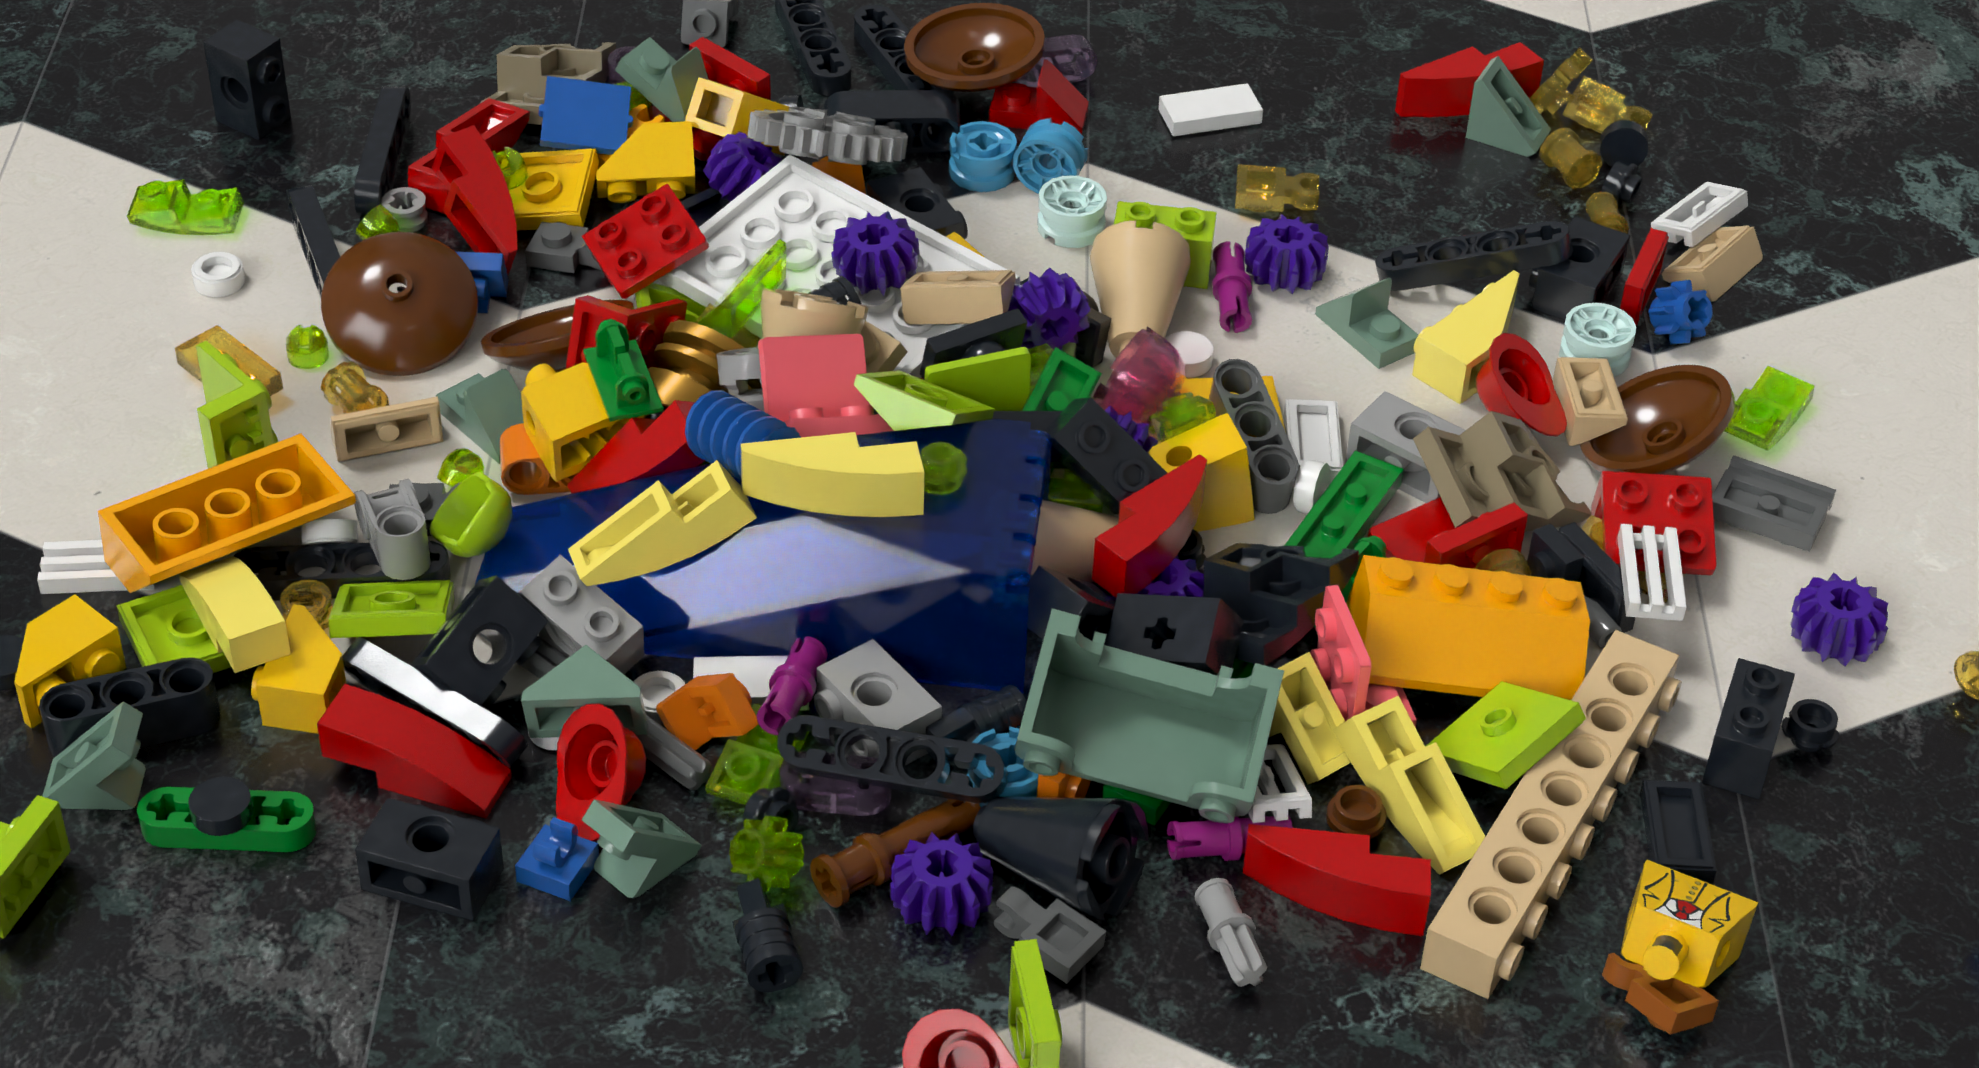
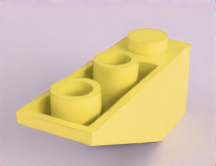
(1459, 344)

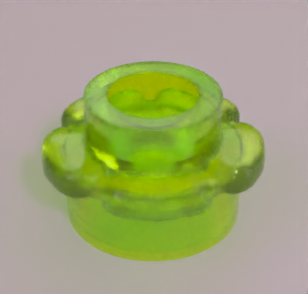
(943, 467)

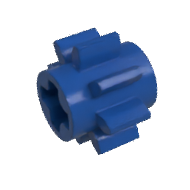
(1680, 312)

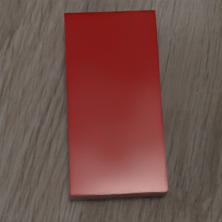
(1644, 274)

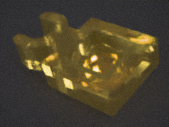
(1554, 91)
(1599, 106)
(1269, 189)

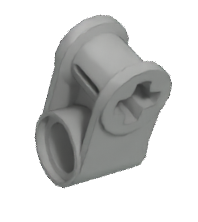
(395, 530)

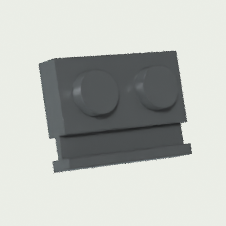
(1771, 503)

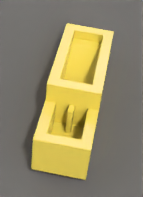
(835, 475)
(663, 528)
(237, 613)
(1412, 783)

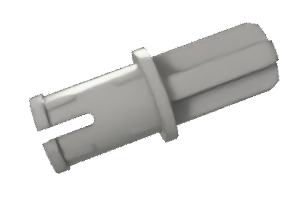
(1231, 932)

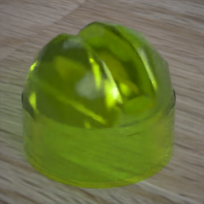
(512, 159)
(377, 222)
(307, 357)
(459, 466)

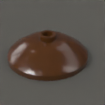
(974, 46)
(404, 329)
(535, 339)
(1670, 421)

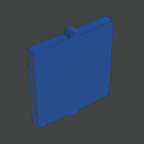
(585, 115)

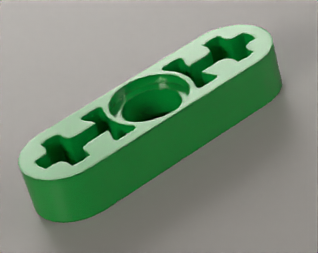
(268, 836)

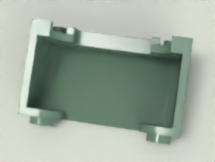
(1147, 722)

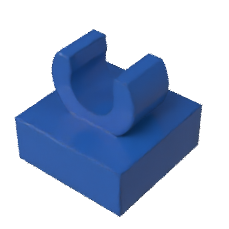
(489, 276)
(557, 860)

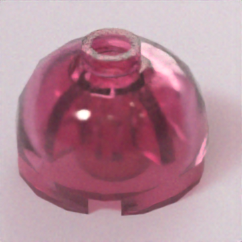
(1143, 377)

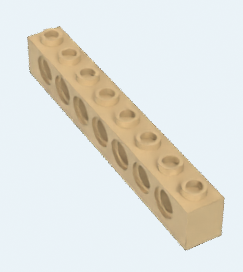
(1551, 819)

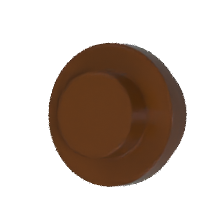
(1356, 811)

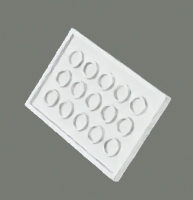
(804, 211)

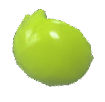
(473, 517)

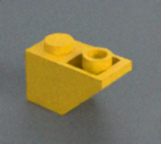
(726, 109)
(648, 161)
(64, 647)
(302, 685)

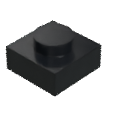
(1553, 555)

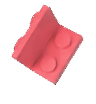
(812, 384)
(1346, 662)

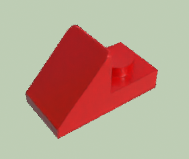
(1053, 98)

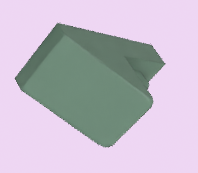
(663, 79)
(1369, 325)
(483, 408)
(100, 765)
(637, 846)

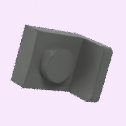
(707, 20)

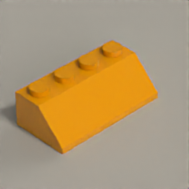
(219, 511)
(1469, 628)

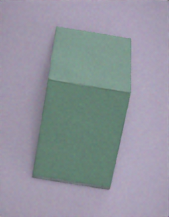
(1504, 114)
(581, 681)

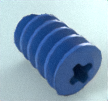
(723, 422)

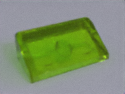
(745, 294)

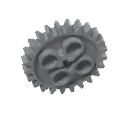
(839, 136)

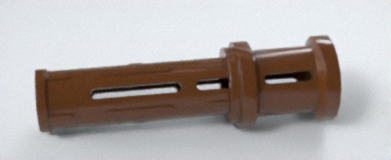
(873, 855)

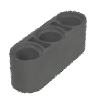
(1255, 414)

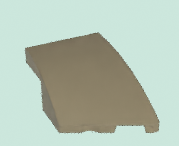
(525, 68)
(1493, 467)

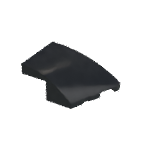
(1273, 592)

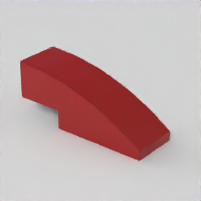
(1447, 84)
(497, 124)
(477, 194)
(641, 451)
(1150, 529)
(411, 752)
(1341, 876)

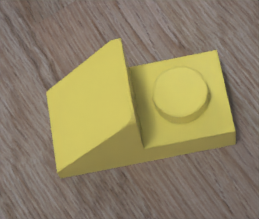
(1307, 719)

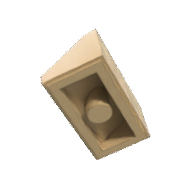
(1717, 260)
(956, 296)
(1588, 398)
(386, 429)

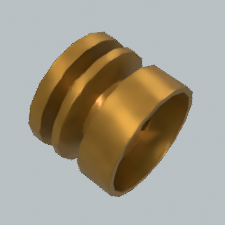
(689, 362)

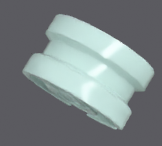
(1071, 211)
(1599, 332)

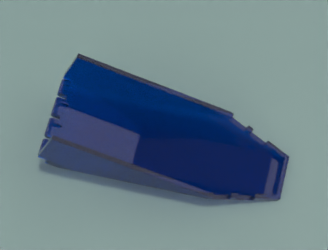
(926, 587)

